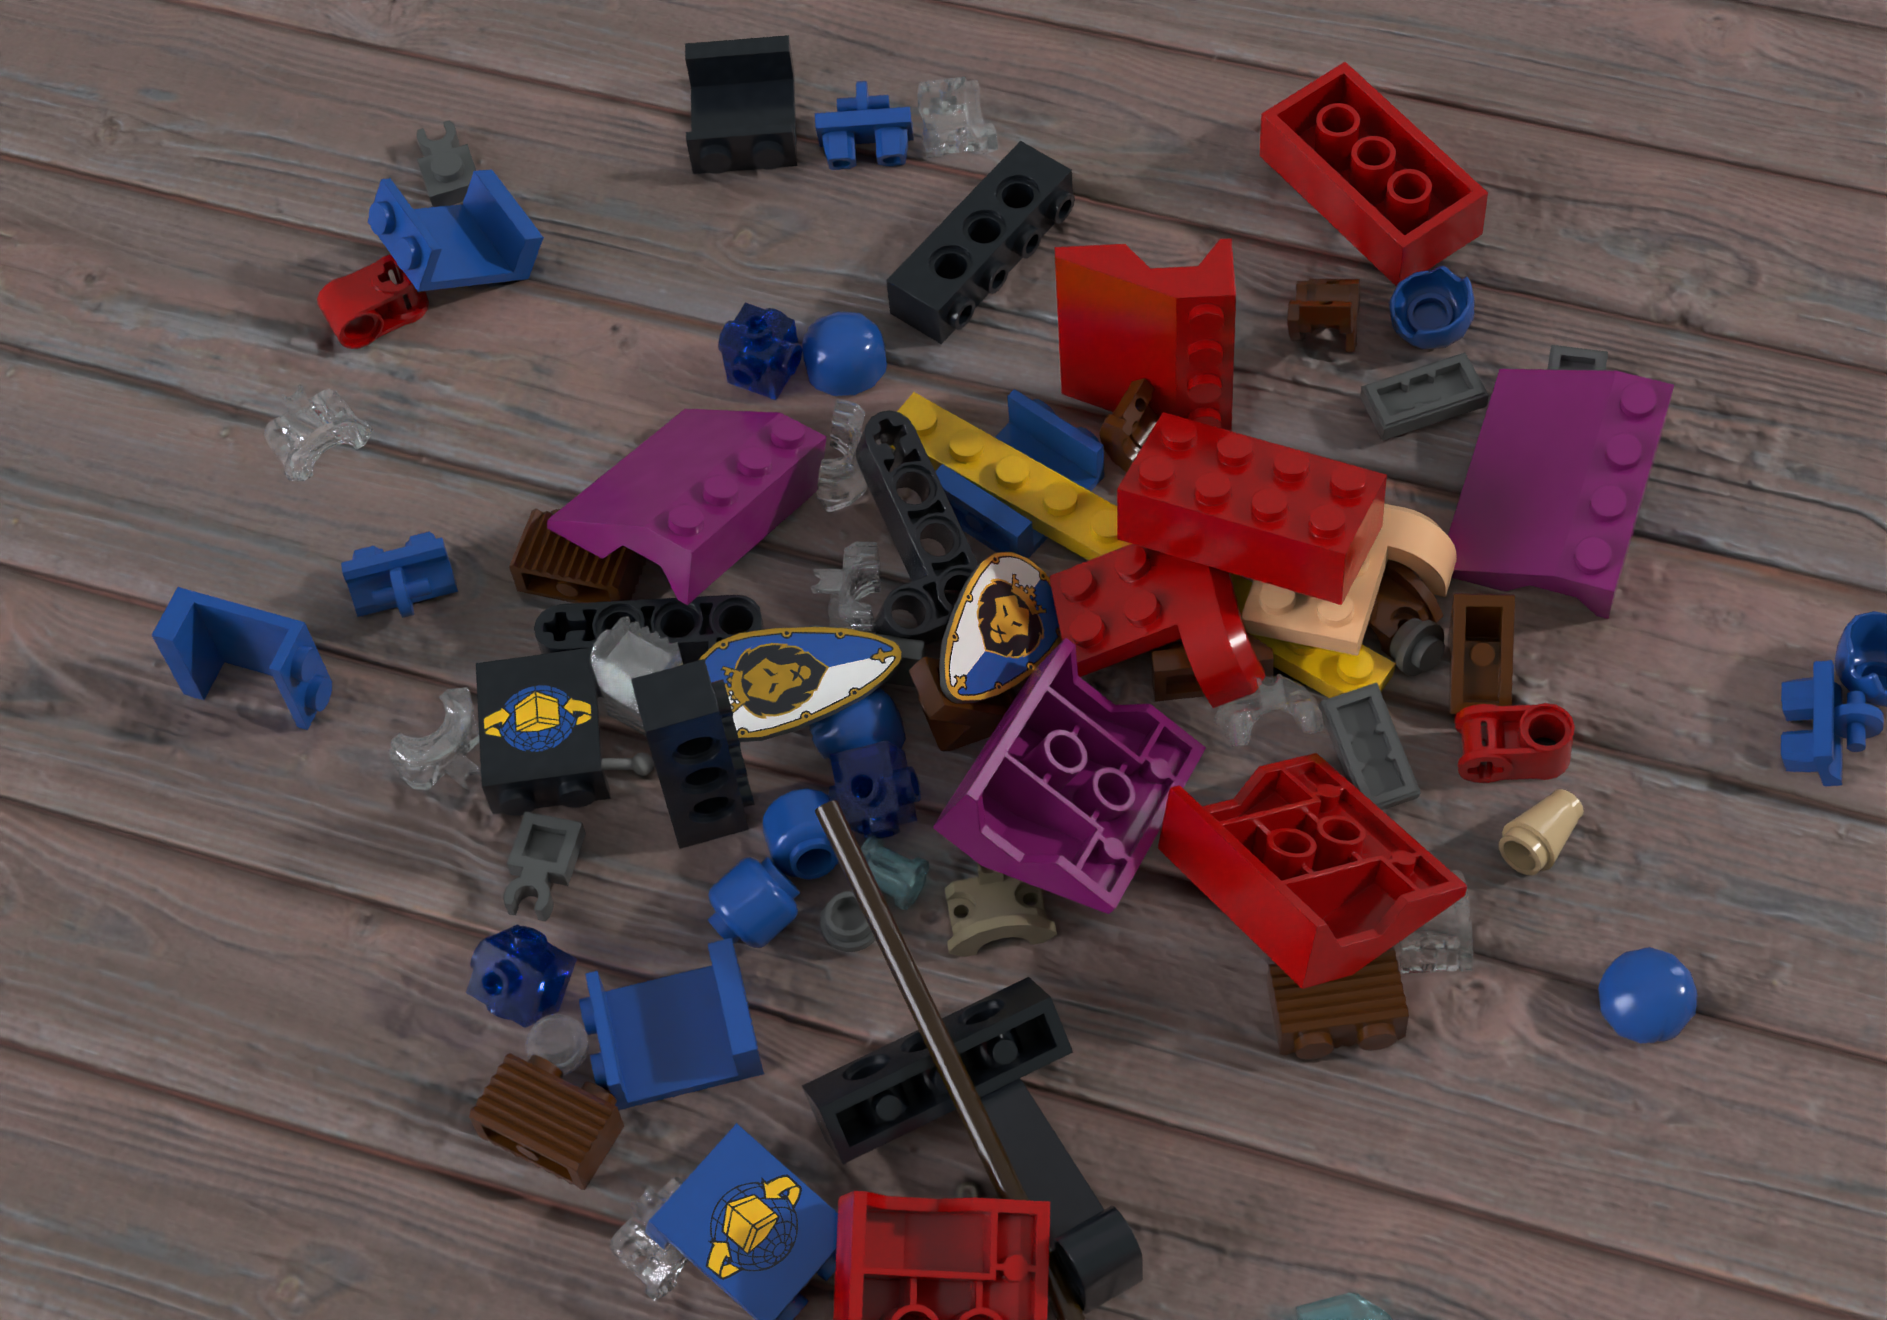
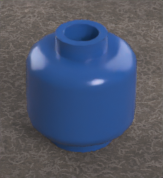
(796, 836)
(753, 902)

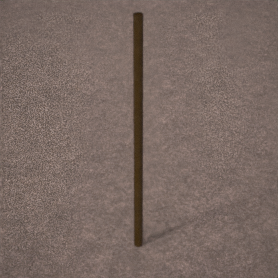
(936, 1035)

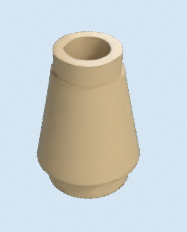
(1540, 833)

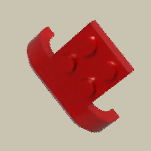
(1149, 599)

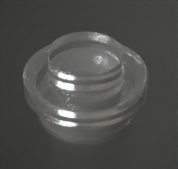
(558, 1040)

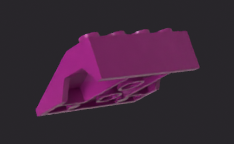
(1559, 481)
(698, 493)
(1069, 787)

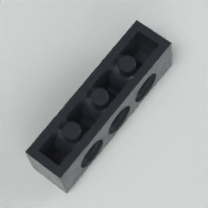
(981, 242)
(695, 752)
(900, 1084)

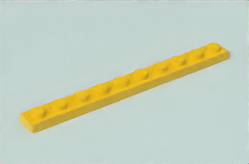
(1089, 528)

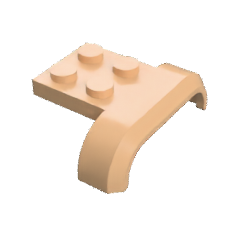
(1310, 621)

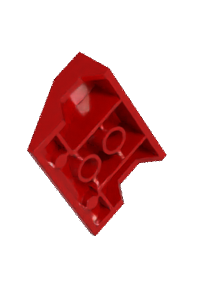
(1148, 323)
(1308, 868)
(941, 1258)

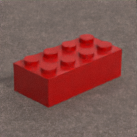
(1372, 174)
(1251, 507)

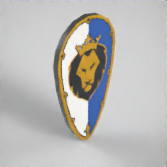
(998, 629)
(797, 675)

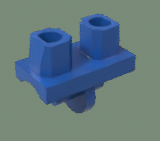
(864, 121)
(399, 575)
(1822, 701)

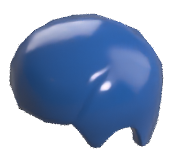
(1432, 308)
(844, 353)
(1863, 656)
(860, 725)
(1647, 995)

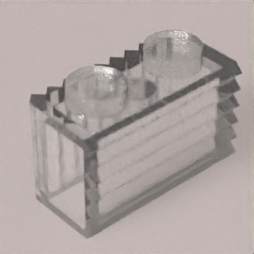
(628, 654)

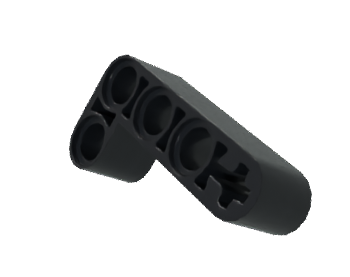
(910, 524)
(705, 619)
(1089, 1242)

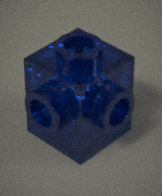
(760, 350)
(875, 788)
(520, 975)

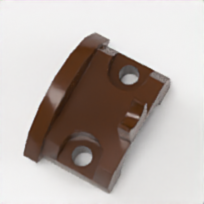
(1325, 305)
(1129, 425)
(1398, 600)

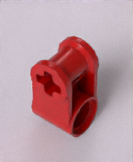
(370, 304)
(1510, 742)

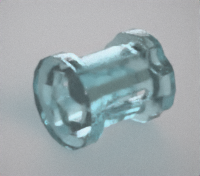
(895, 873)

